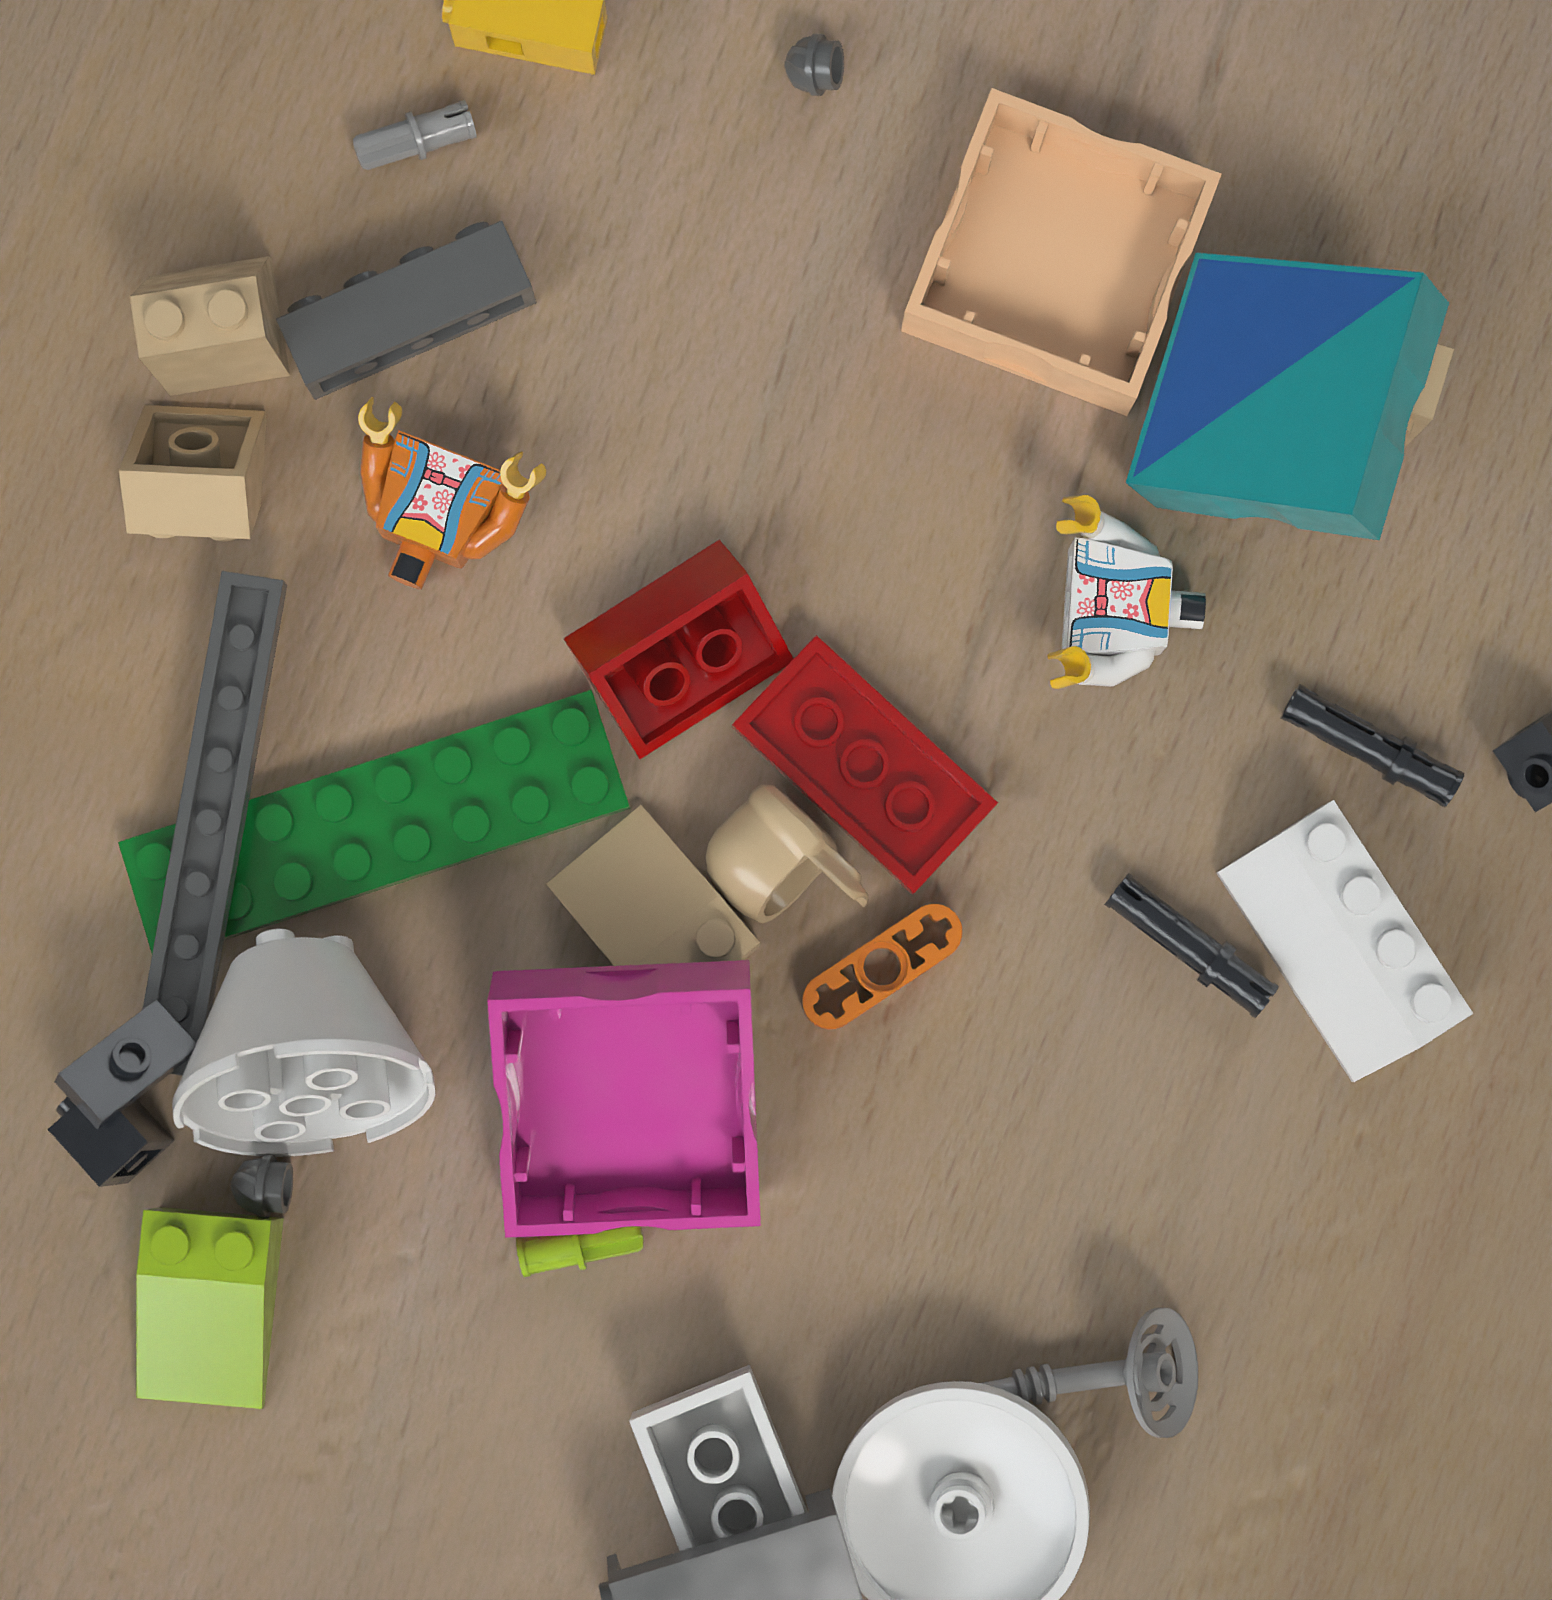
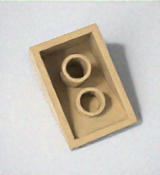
(649, 900)

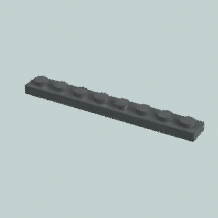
(215, 799)

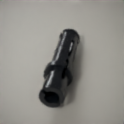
(1393, 757)
(1192, 946)

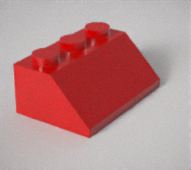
(680, 648)

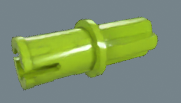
(559, 1251)

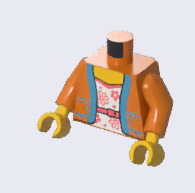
(436, 499)

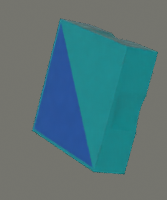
(1288, 392)

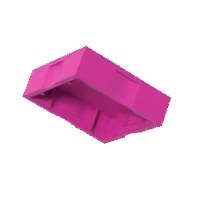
(625, 1097)

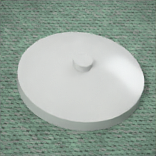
(962, 1498)

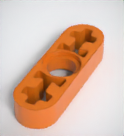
(928, 954)

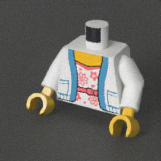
(1116, 600)

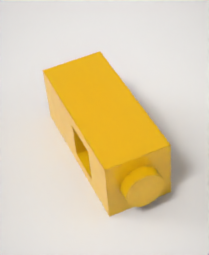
(536, 31)

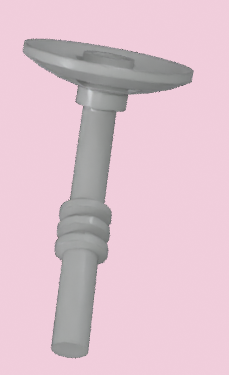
(1139, 1372)

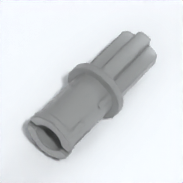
(415, 136)

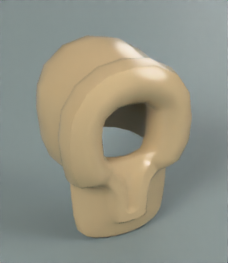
(772, 854)

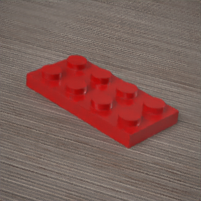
(864, 764)

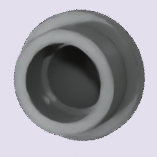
(815, 64)
(263, 1186)

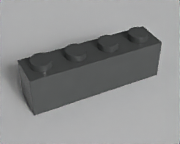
(406, 308)

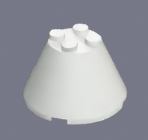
(300, 1055)

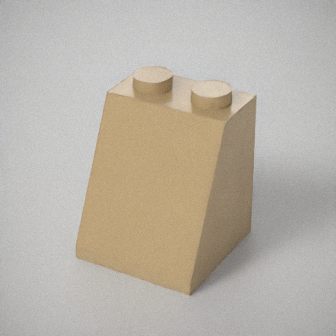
(210, 326)

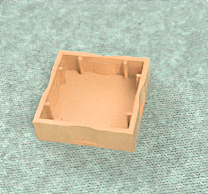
(1060, 252)

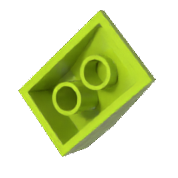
(205, 1306)

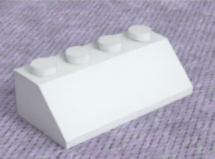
(1344, 942)

